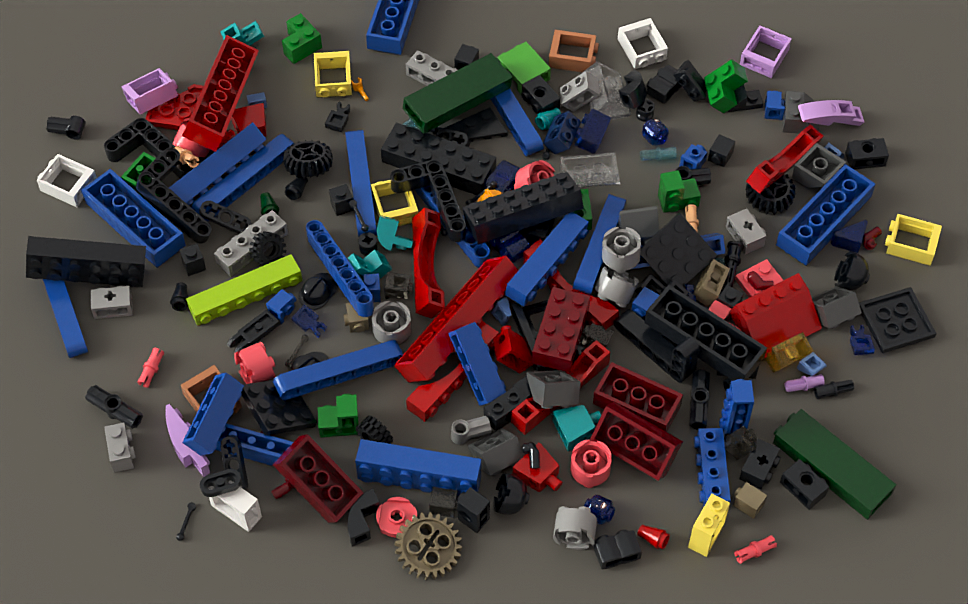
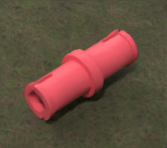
(150, 367)
(755, 549)

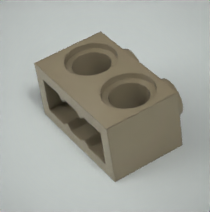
(711, 282)

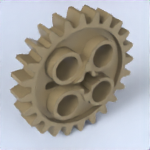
(412, 536)

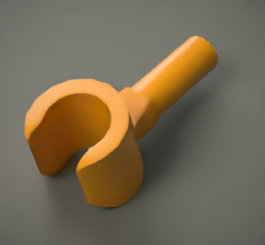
(358, 87)

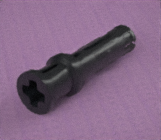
(732, 260)

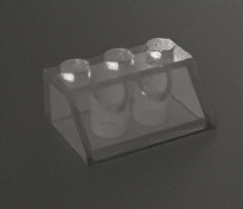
(609, 85)
(591, 169)

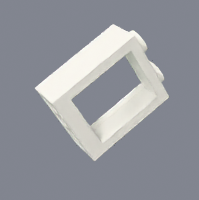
(639, 30)
(55, 166)
(238, 506)

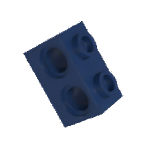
(561, 132)

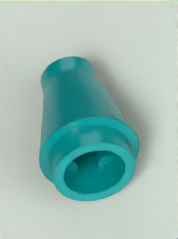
(545, 119)

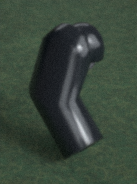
(533, 453)

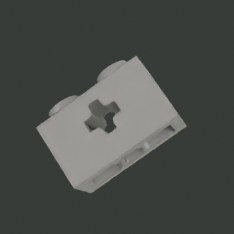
(746, 230)
(111, 302)

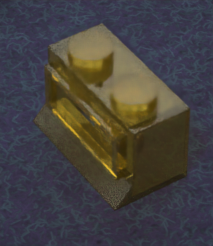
(792, 349)

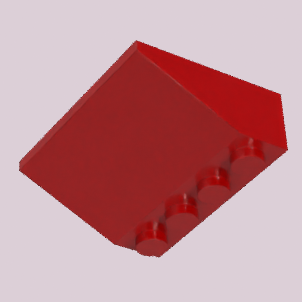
(778, 313)

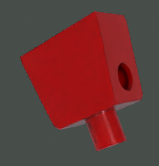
(246, 115)
(512, 350)
(539, 477)

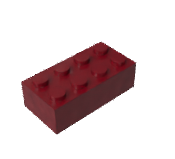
(561, 329)
(639, 395)
(636, 440)
(318, 478)

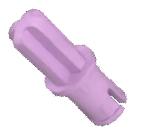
(804, 383)

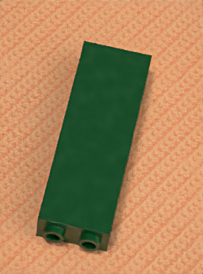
(457, 93)
(834, 461)

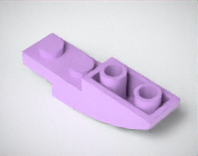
(831, 111)
(177, 430)

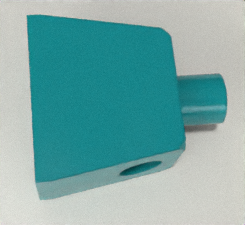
(575, 424)

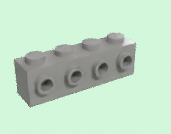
(427, 69)
(236, 252)

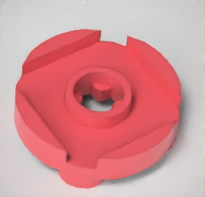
(389, 509)

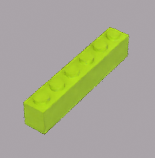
(244, 290)

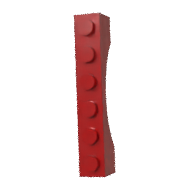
(773, 169)
(428, 295)
(600, 311)
(587, 365)
(427, 398)

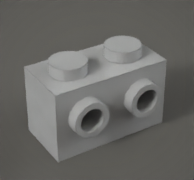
(579, 91)
(119, 448)

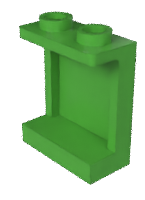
(524, 64)

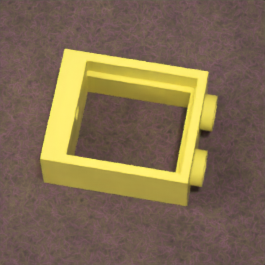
(340, 60)
(404, 215)
(917, 227)
(709, 525)

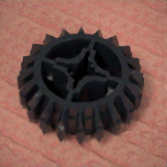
(308, 159)
(770, 199)

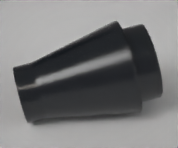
(295, 188)
(179, 297)

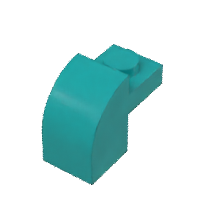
(247, 35)
(387, 234)
(372, 264)

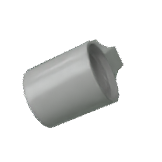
(471, 429)

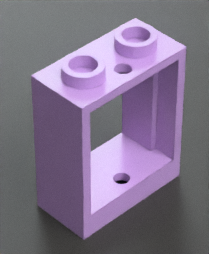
(759, 63)
(150, 91)

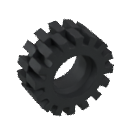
(258, 246)
(373, 430)

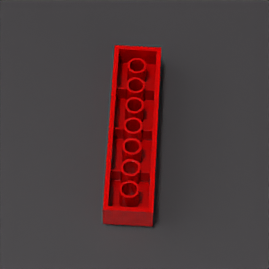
(220, 93)
(466, 307)

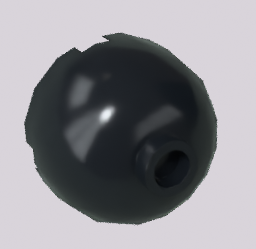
(852, 272)
(511, 494)

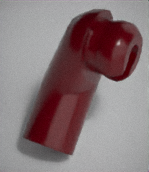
(869, 238)
(757, 282)
(282, 489)

